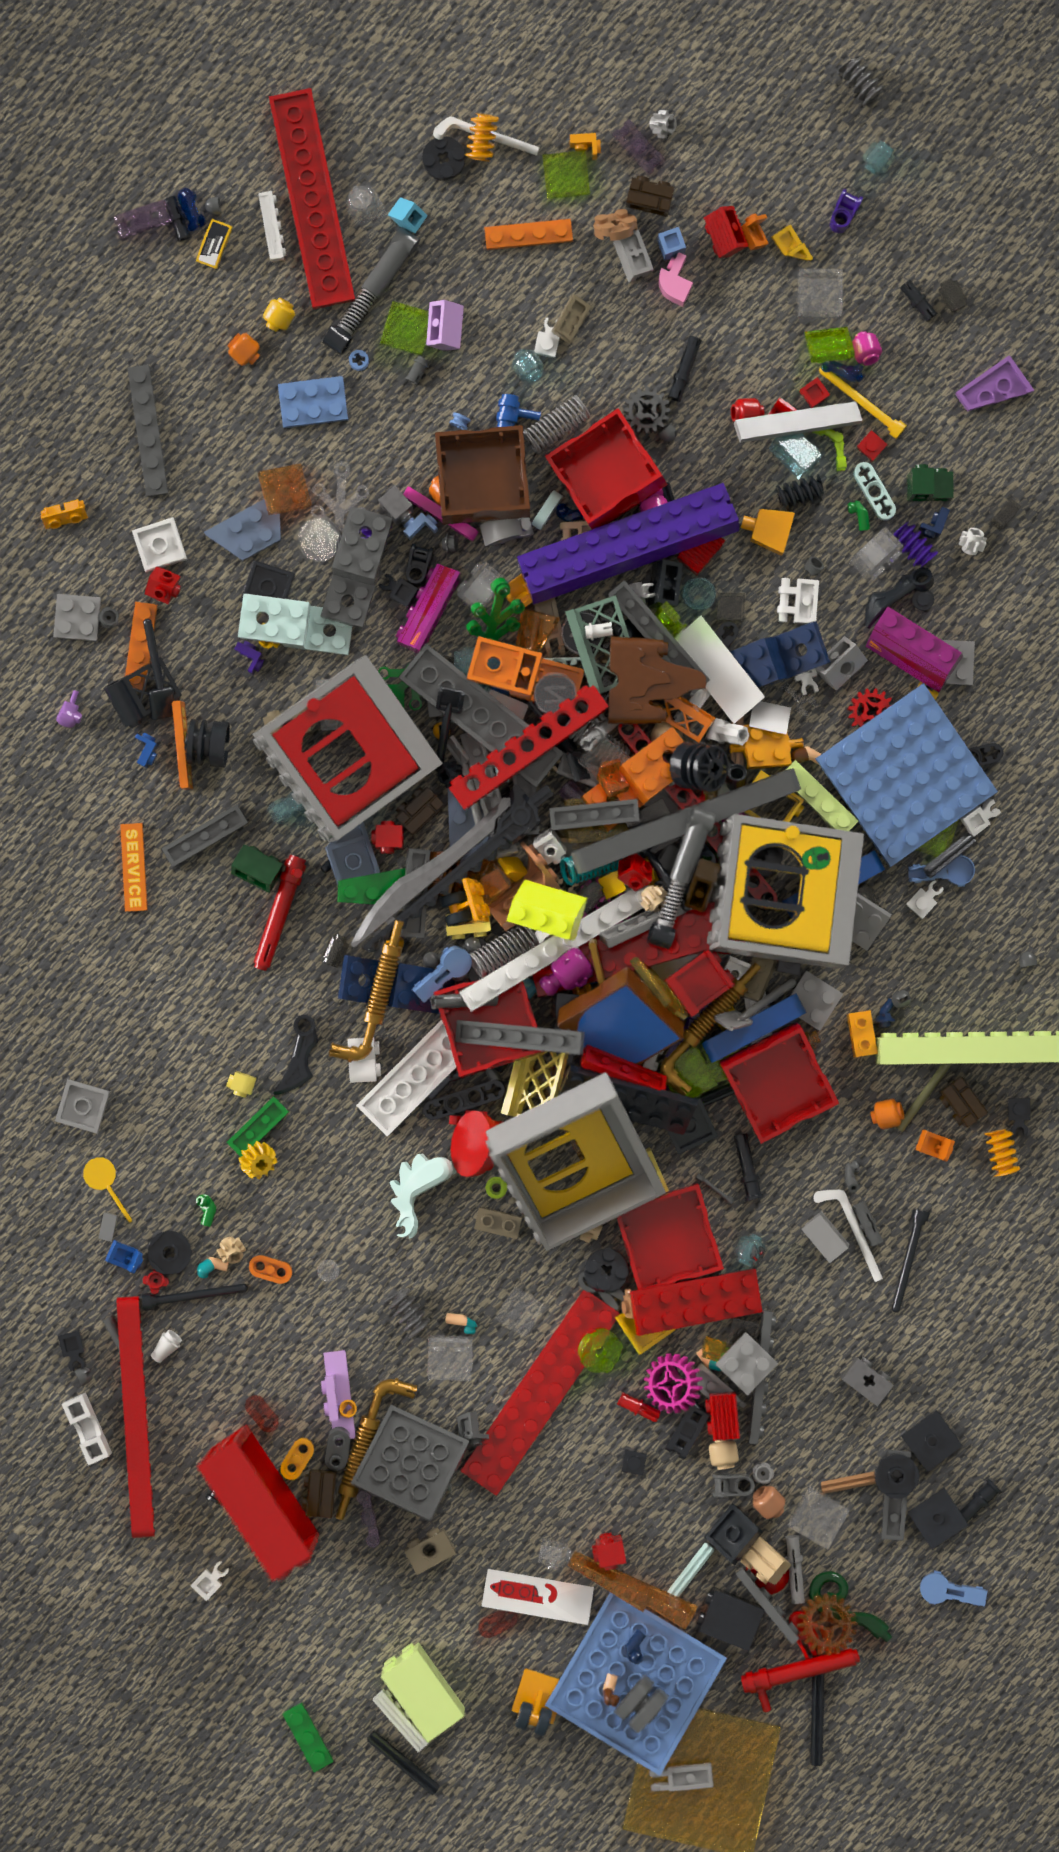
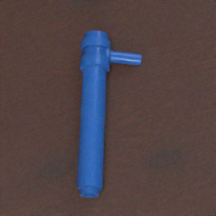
(511, 410)

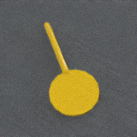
(99, 1175)

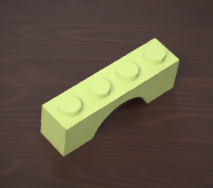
(826, 806)

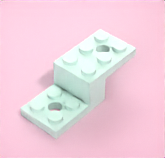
(292, 625)

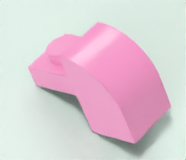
(673, 286)

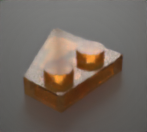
(535, 629)

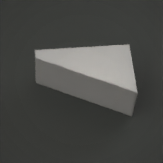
(108, 1226)

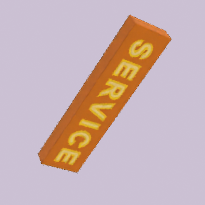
(180, 728)
(133, 867)

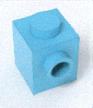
(407, 215)

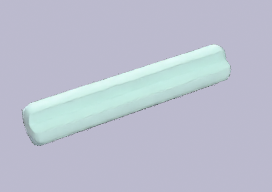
(691, 1570)

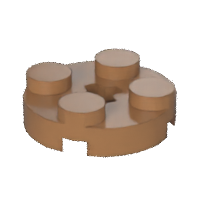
(615, 225)

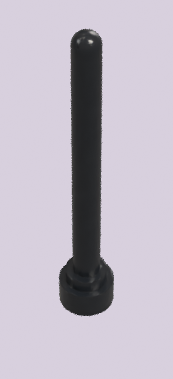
(919, 1219)
(151, 1301)

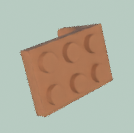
(537, 872)

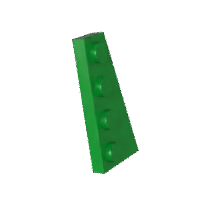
(367, 888)

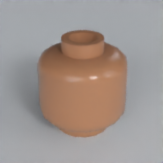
(768, 1502)

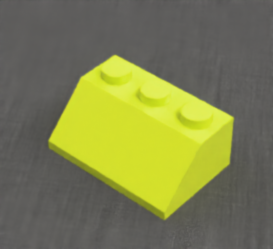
(547, 910)

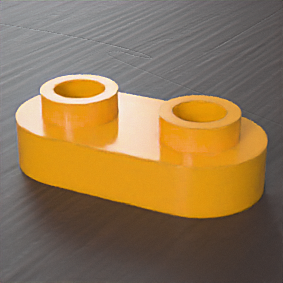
(297, 1458)

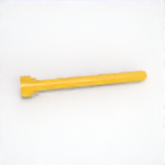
(894, 426)

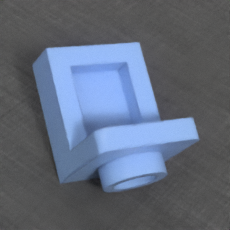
(413, 525)

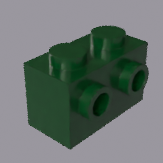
(257, 868)

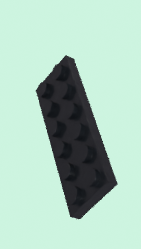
(642, 1103)

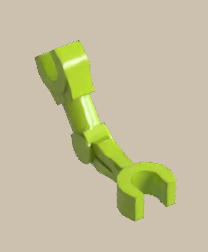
(837, 438)

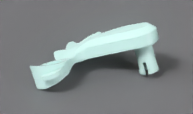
(415, 1181)

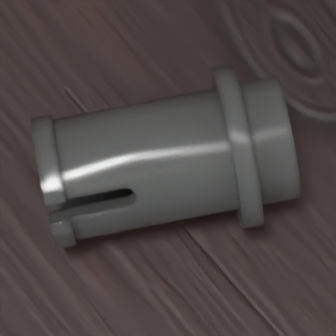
(417, 370)

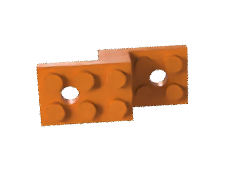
(517, 670)
(644, 773)

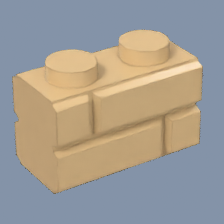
(765, 1561)

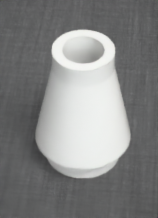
(166, 1345)

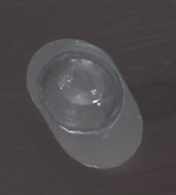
(364, 204)

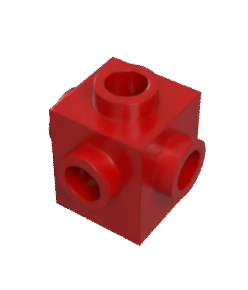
(163, 585)
(635, 872)

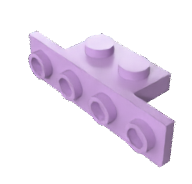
(337, 1390)

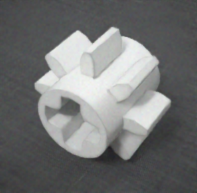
(972, 541)

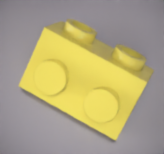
(477, 928)

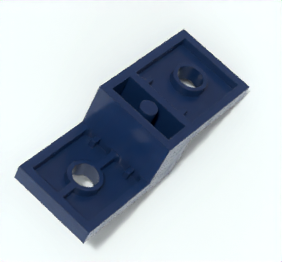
(779, 658)
(401, 993)

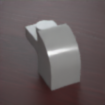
(501, 531)

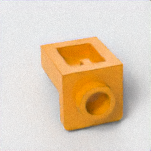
(583, 141)

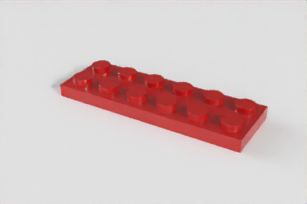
(696, 1301)

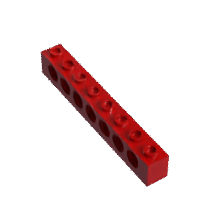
(587, 695)

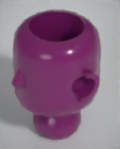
(569, 971)

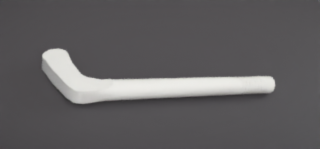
(452, 122)
(841, 1196)

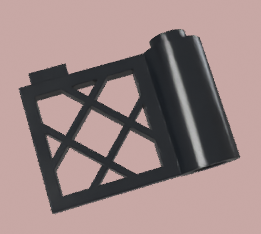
(125, 699)

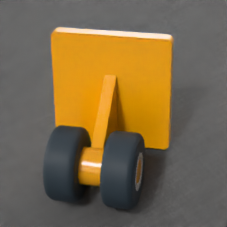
(458, 901)
(531, 1700)

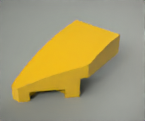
(790, 244)

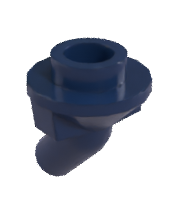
(884, 1018)

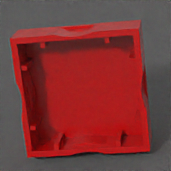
(606, 470)
(512, 1009)
(778, 1082)
(670, 1238)

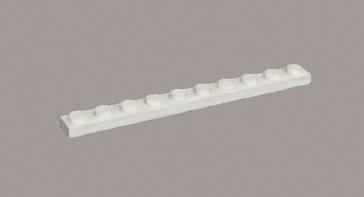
(551, 949)

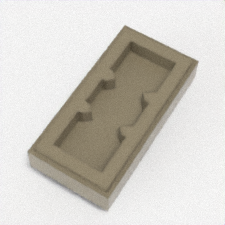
(571, 318)

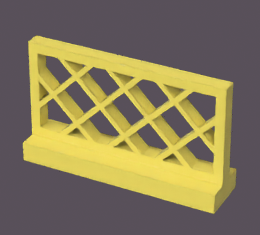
(523, 1074)

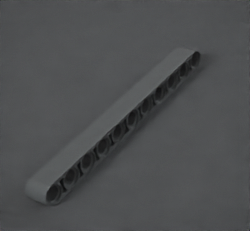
(675, 823)

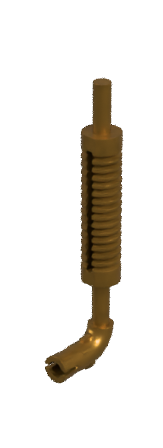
(378, 999)
(702, 1025)
(365, 1435)

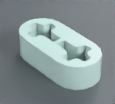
(547, 510)

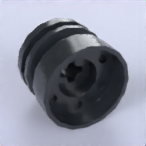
(207, 743)
(699, 766)

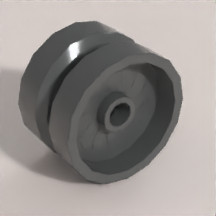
(644, 1706)

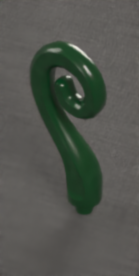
(870, 1622)

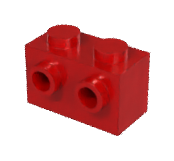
(388, 837)
(609, 1551)

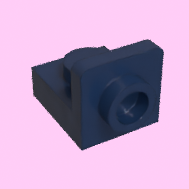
(938, 521)

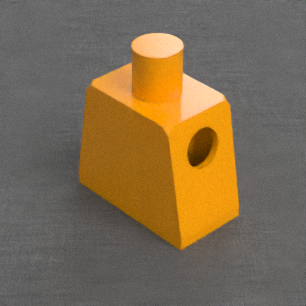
(769, 529)

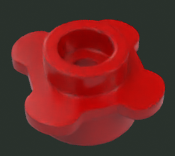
(155, 1287)

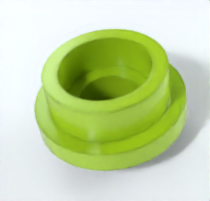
(496, 1195)

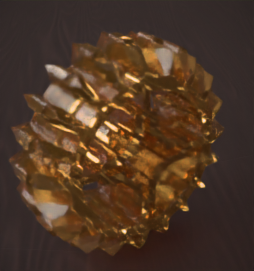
(827, 1634)

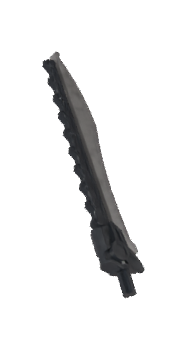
(511, 828)

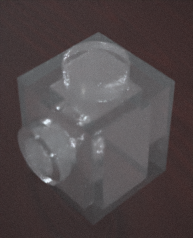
(553, 1553)

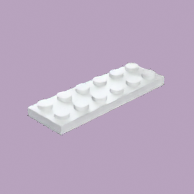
(410, 1081)

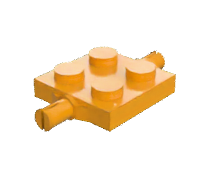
(766, 748)

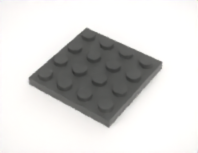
(410, 1463)

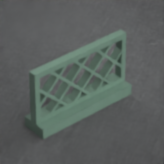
(584, 646)

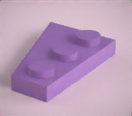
(994, 386)

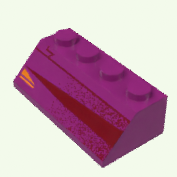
(429, 608)
(913, 649)

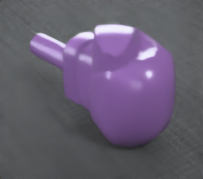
(69, 714)

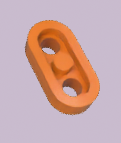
(270, 1270)

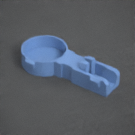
(959, 872)
(454, 959)
(935, 1585)

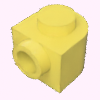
(241, 1084)

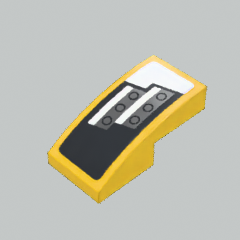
(214, 243)

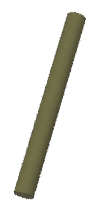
(924, 1095)

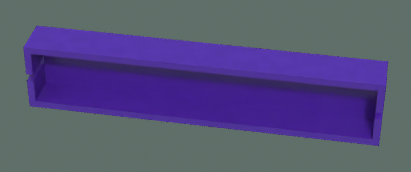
(628, 543)

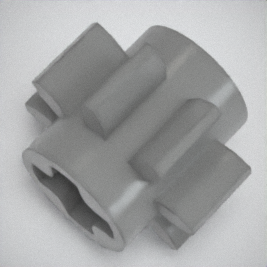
(663, 124)

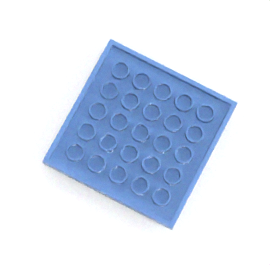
(906, 775)
(670, 1659)

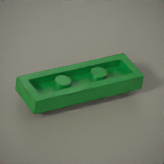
(258, 1125)
(308, 1737)

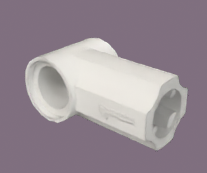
(726, 732)

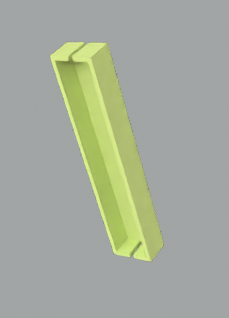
(970, 1049)

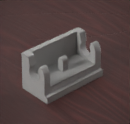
(633, 256)
(825, 1237)

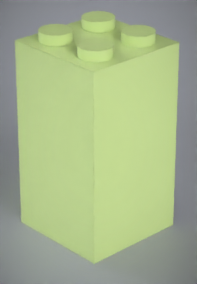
(422, 1691)

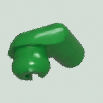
(862, 513)
(208, 1207)

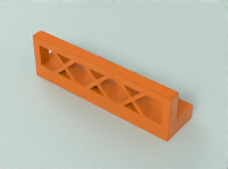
(691, 710)

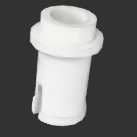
(598, 630)

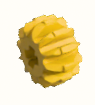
(257, 1160)

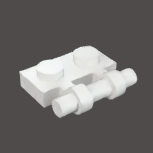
(805, 600)

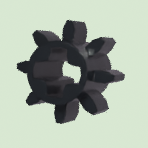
(448, 772)

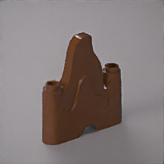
(646, 678)

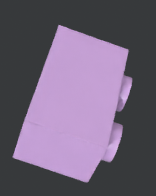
(444, 325)

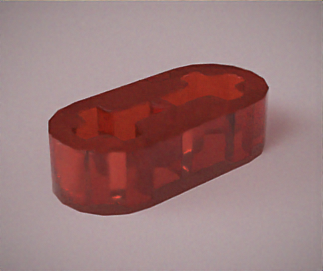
(257, 1417)
(500, 1627)

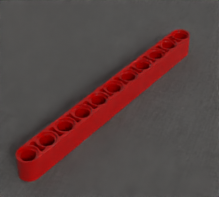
(674, 790)
(135, 1417)

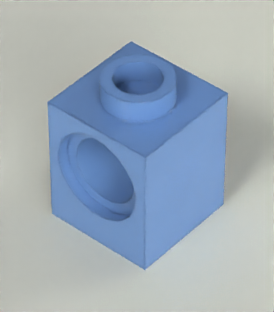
(671, 243)

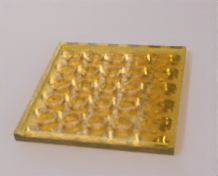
(718, 1816)

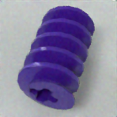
(914, 545)

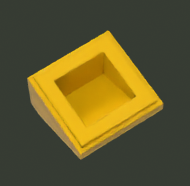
(513, 867)
(612, 885)

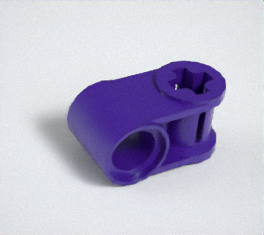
(845, 208)

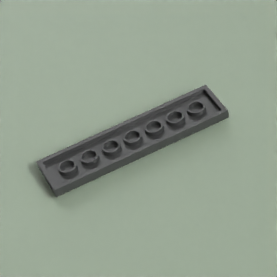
(481, 713)

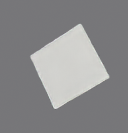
(770, 717)

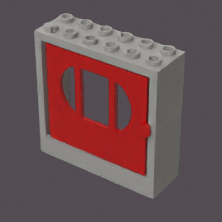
(362, 718)

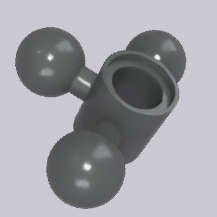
(432, 959)

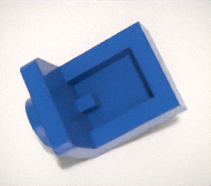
(148, 754)
(124, 1256)

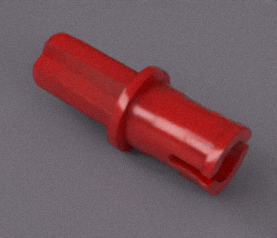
(638, 1407)

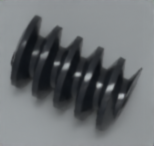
(801, 492)

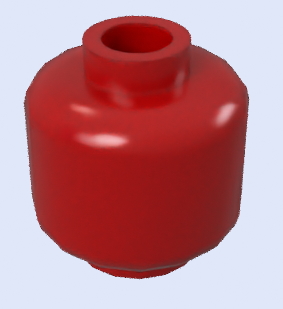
(746, 408)

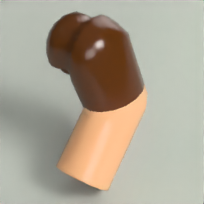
(805, 754)
(608, 1690)

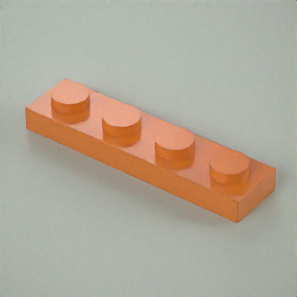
(528, 234)
(138, 649)

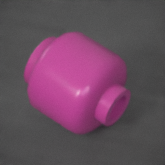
(866, 348)

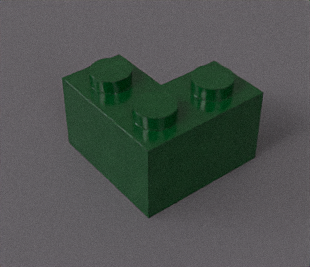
(929, 484)

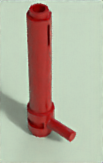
(289, 881)
(767, 1678)

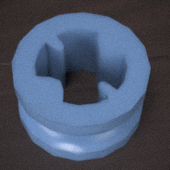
(354, 365)
(460, 421)

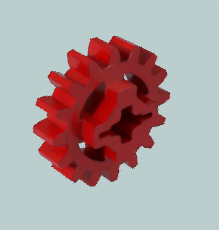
(865, 703)

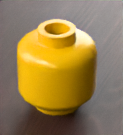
(279, 314)

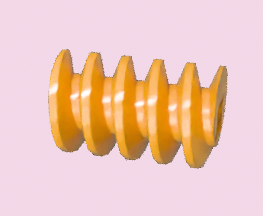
(482, 136)
(1002, 1152)

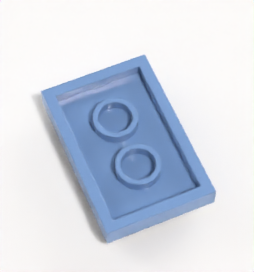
(313, 402)

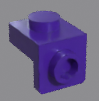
(248, 650)

